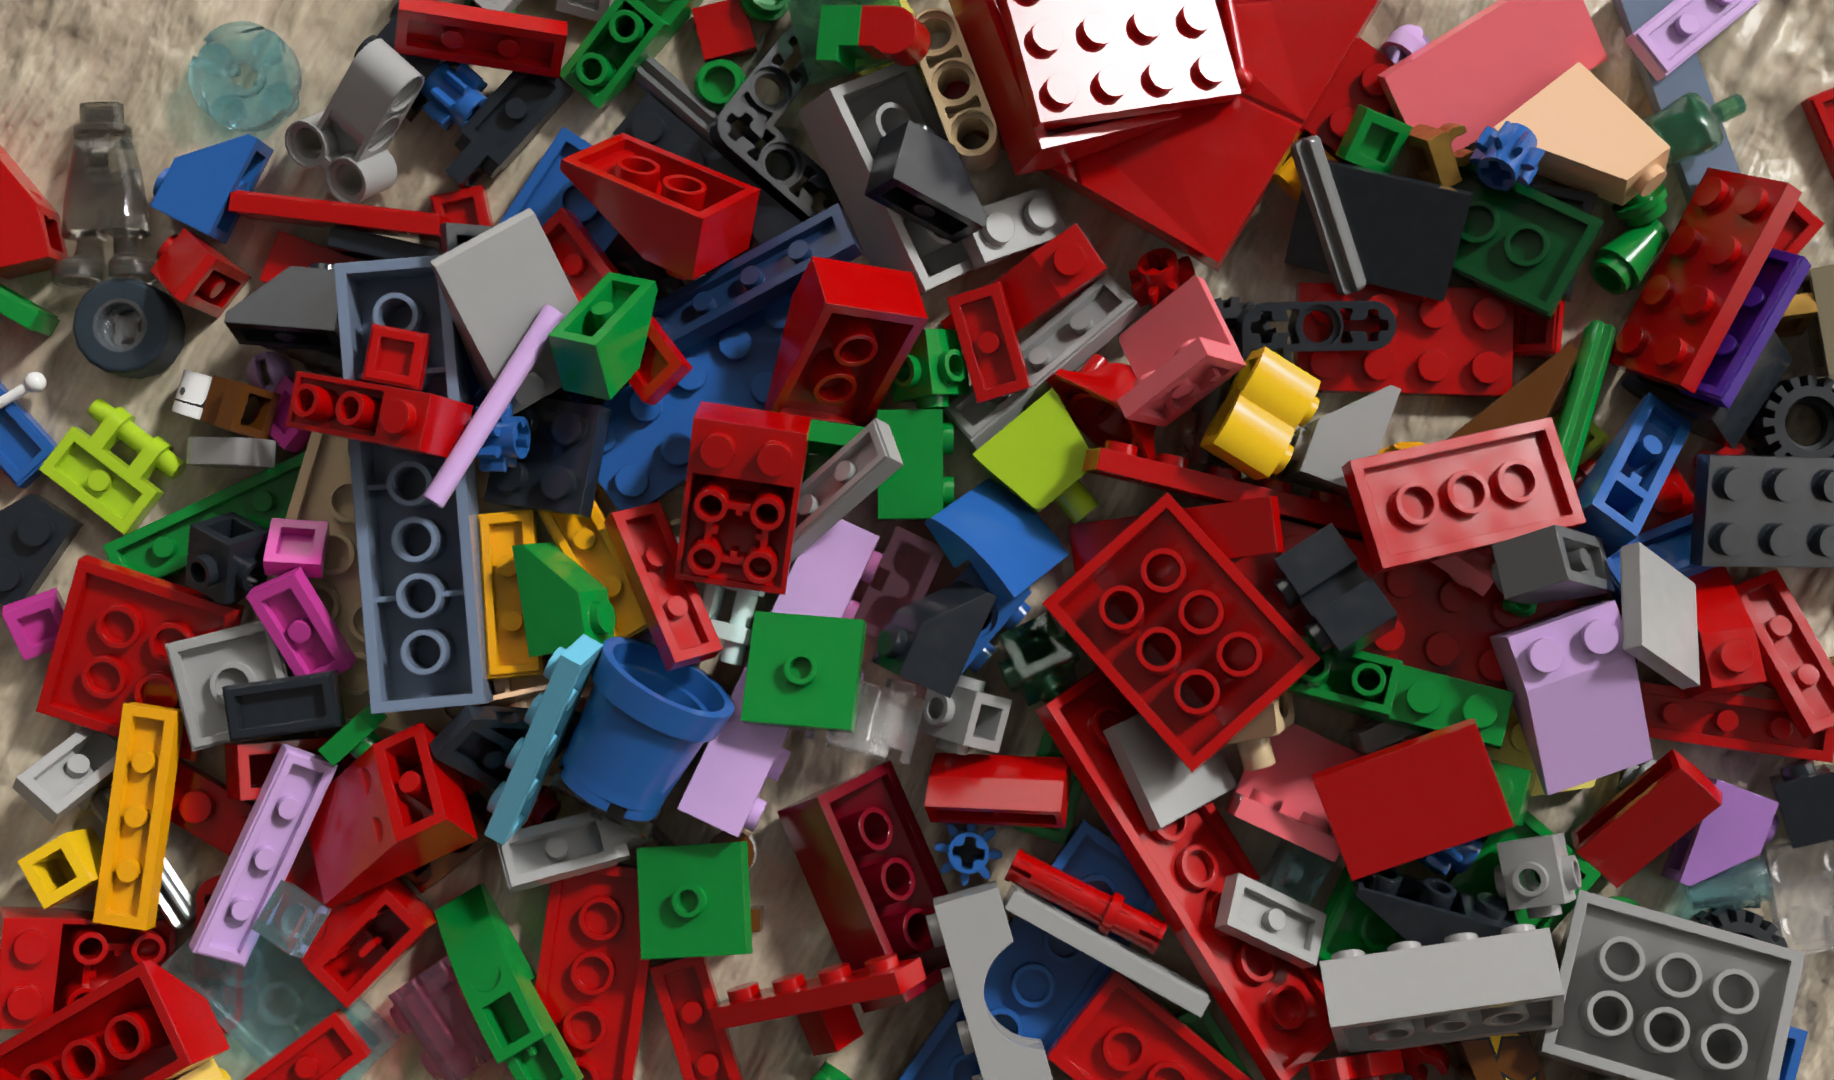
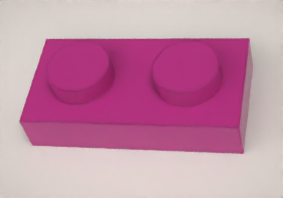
(300, 624)

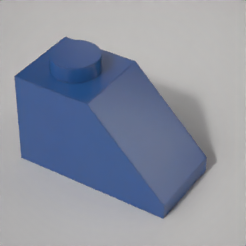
(200, 184)

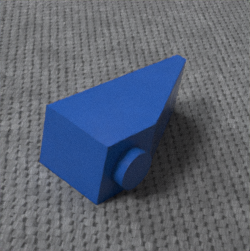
(1631, 473)

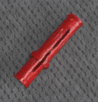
(1087, 901)

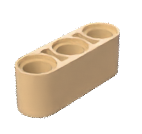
(970, 111)

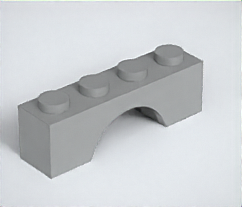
(974, 933)

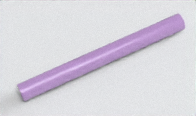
(492, 407)

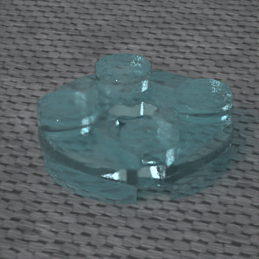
(219, 61)

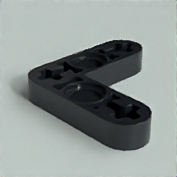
(759, 123)
(1277, 312)

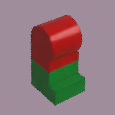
(869, 33)

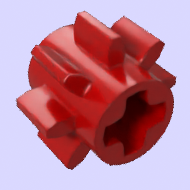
(1159, 276)

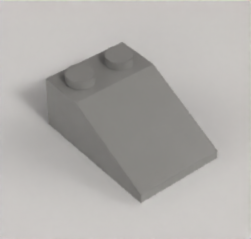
(496, 293)

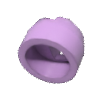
(1404, 42)
(277, 368)

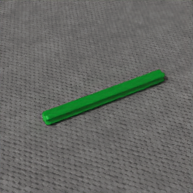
(1578, 409)

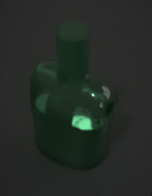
(1693, 125)

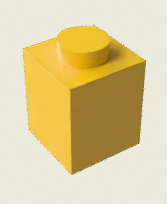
(64, 867)

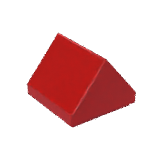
(1536, 336)
(830, 1029)

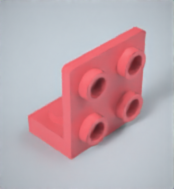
(1177, 355)
(1284, 794)

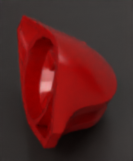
(1093, 404)

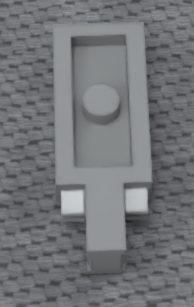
(564, 850)

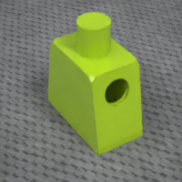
(1040, 459)

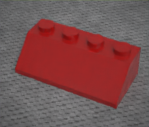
(125, 1030)

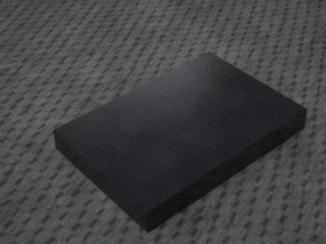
(1399, 225)

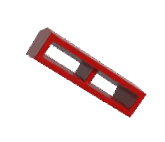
(998, 790)
(1646, 818)

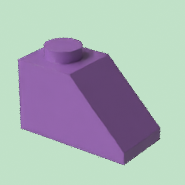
(1724, 837)

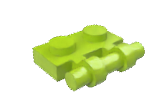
(103, 480)

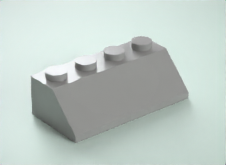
(846, 134)
(1443, 991)

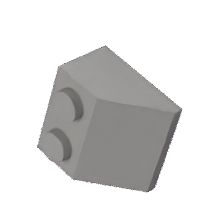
(1337, 438)

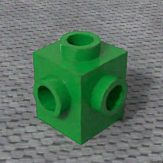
(932, 371)

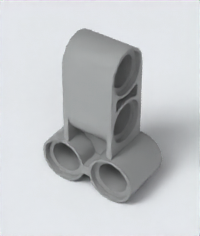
(358, 125)

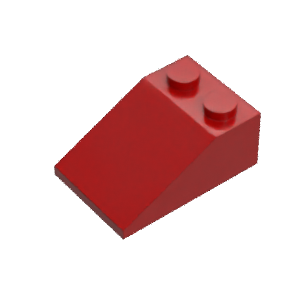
(666, 204)
(844, 340)

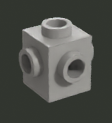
(955, 718)
(1517, 879)

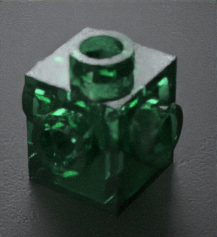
(1038, 659)

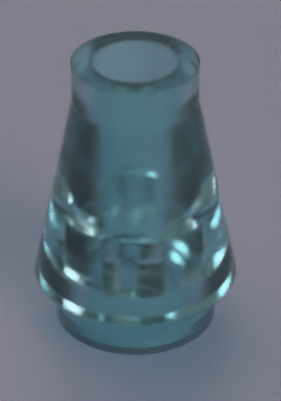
(1736, 887)

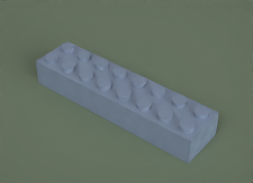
(413, 556)

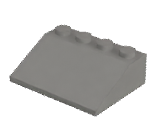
(1669, 997)

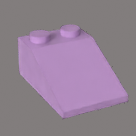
(1575, 694)

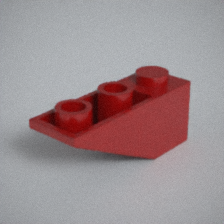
(28, 224)
(377, 414)

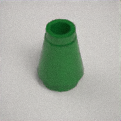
(1628, 257)

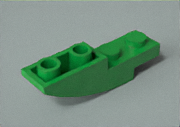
(621, 42)
(1404, 695)
(500, 989)

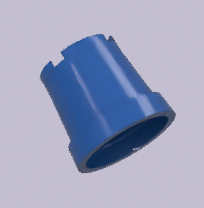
(640, 728)

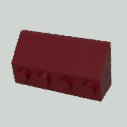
(869, 873)

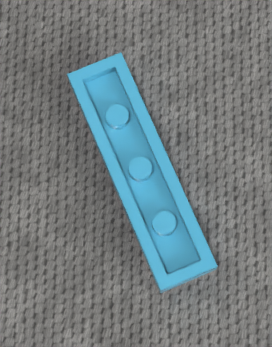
(548, 721)

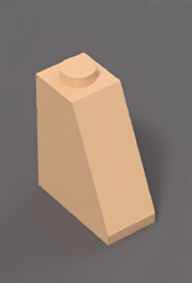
(1592, 138)

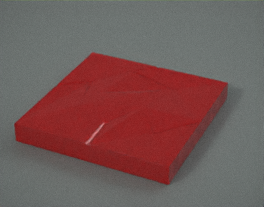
(1213, 165)

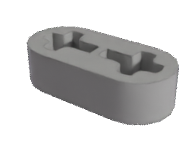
(231, 452)

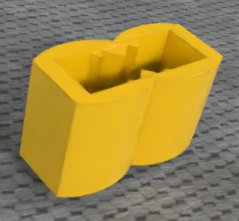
(1261, 415)

